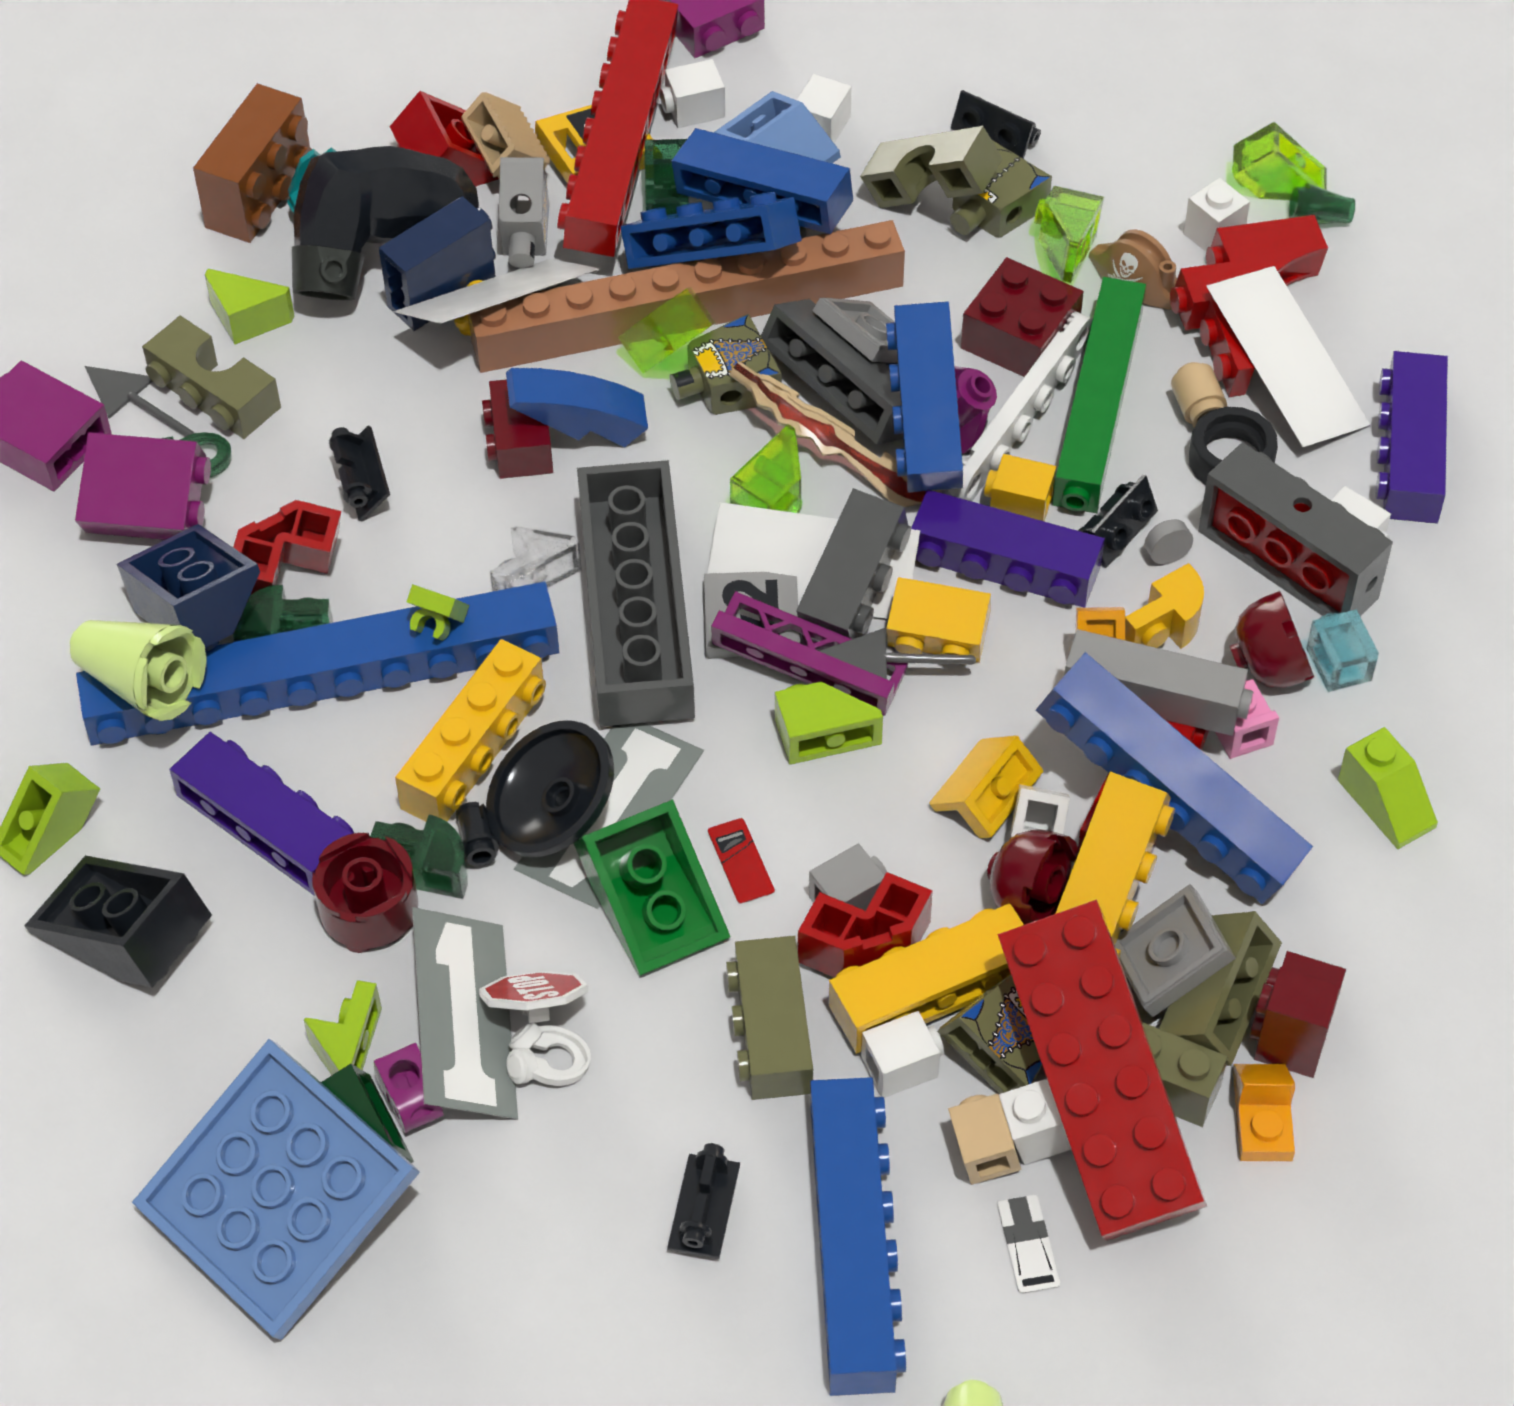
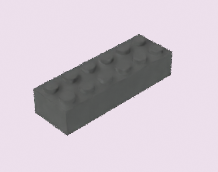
(635, 594)

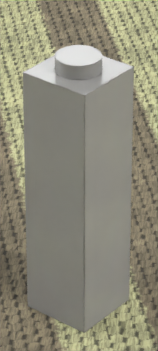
(1171, 683)

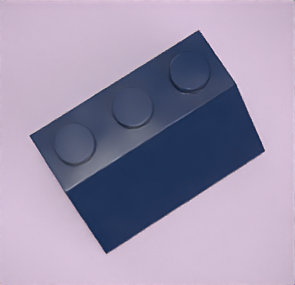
(191, 583)

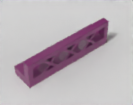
(796, 659)

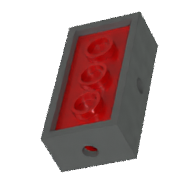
(1293, 534)

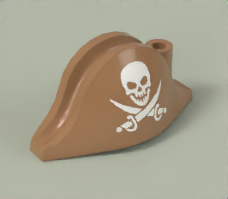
(1138, 259)

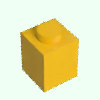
(1021, 486)

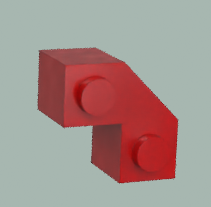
(296, 535)
(847, 936)

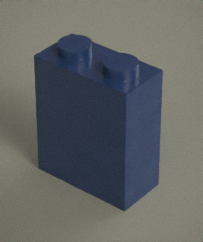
(437, 257)

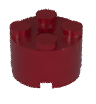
(365, 891)

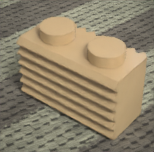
(501, 131)

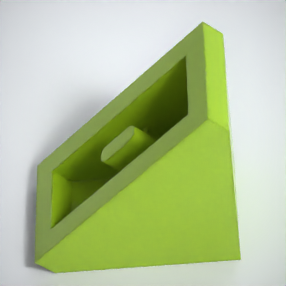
(248, 305)

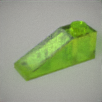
(1068, 228)

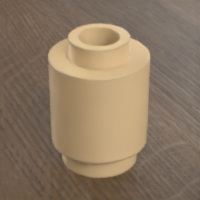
(1197, 391)

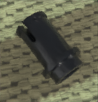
(478, 843)

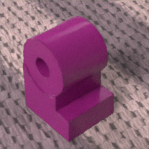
(402, 1083)

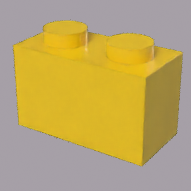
(937, 619)

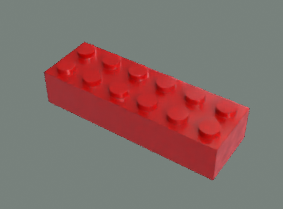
(1101, 1071)

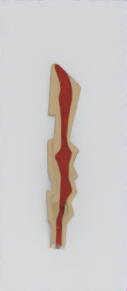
(827, 433)

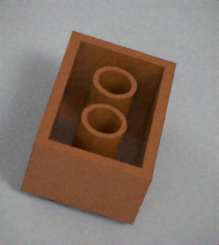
(252, 163)

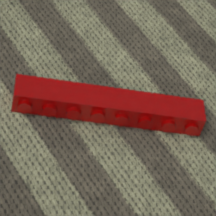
(620, 127)

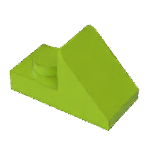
(352, 1036)

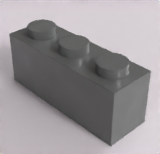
(855, 565)

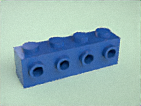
(726, 167)
(711, 233)
(927, 397)

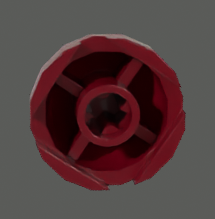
(1270, 644)
(1032, 873)

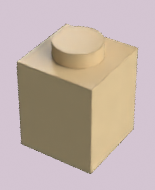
(984, 1138)

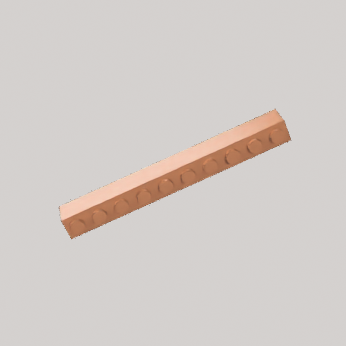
(601, 310)

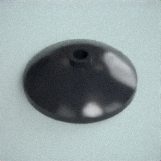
(550, 788)

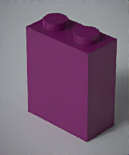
(716, 23)
(45, 425)
(141, 486)

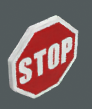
(533, 992)

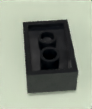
(122, 918)

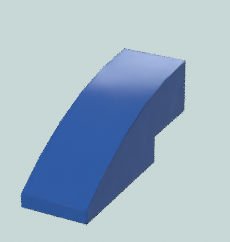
(578, 403)

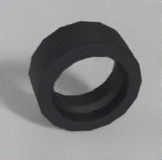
(1230, 423)

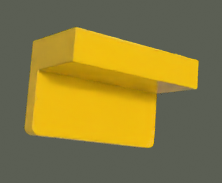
(988, 783)

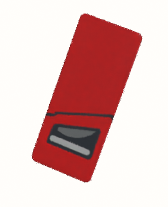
(741, 860)

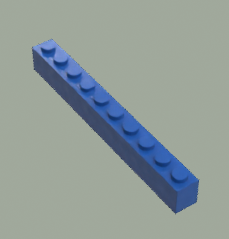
(334, 662)

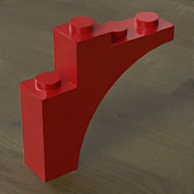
(1289, 244)

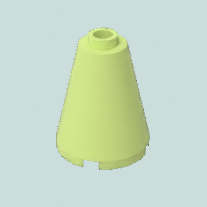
(142, 663)

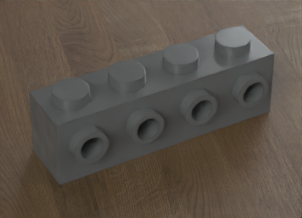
(833, 368)

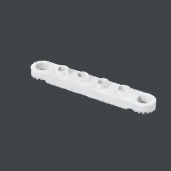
(1029, 397)

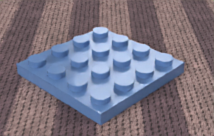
(275, 1188)

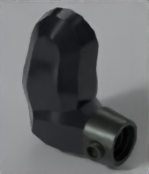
(360, 200)

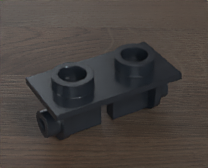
(1001, 125)
(361, 469)
(1124, 517)
(704, 1203)

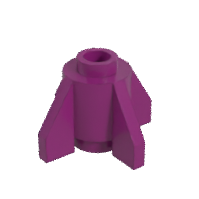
(974, 399)

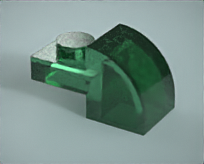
(659, 175)
(271, 613)
(434, 853)

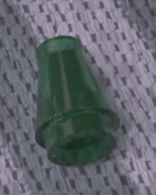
(1324, 204)

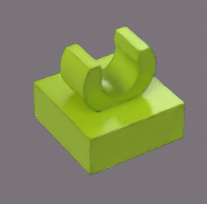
(435, 606)

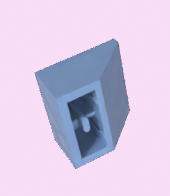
(782, 125)

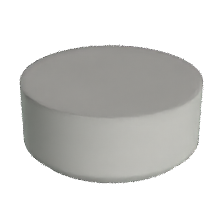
(1168, 541)

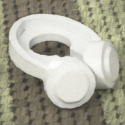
(524, 1066)

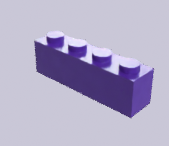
(1414, 436)
(1007, 548)
(256, 807)

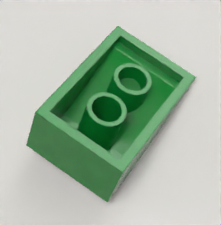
(652, 887)

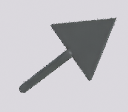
(120, 387)
(870, 654)

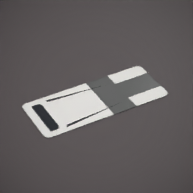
(1028, 1244)

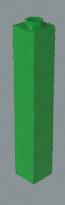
(1099, 395)

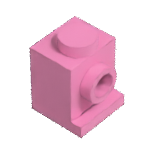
(1255, 731)

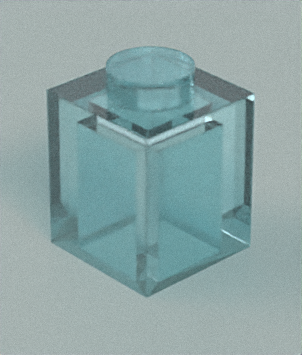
(1342, 650)

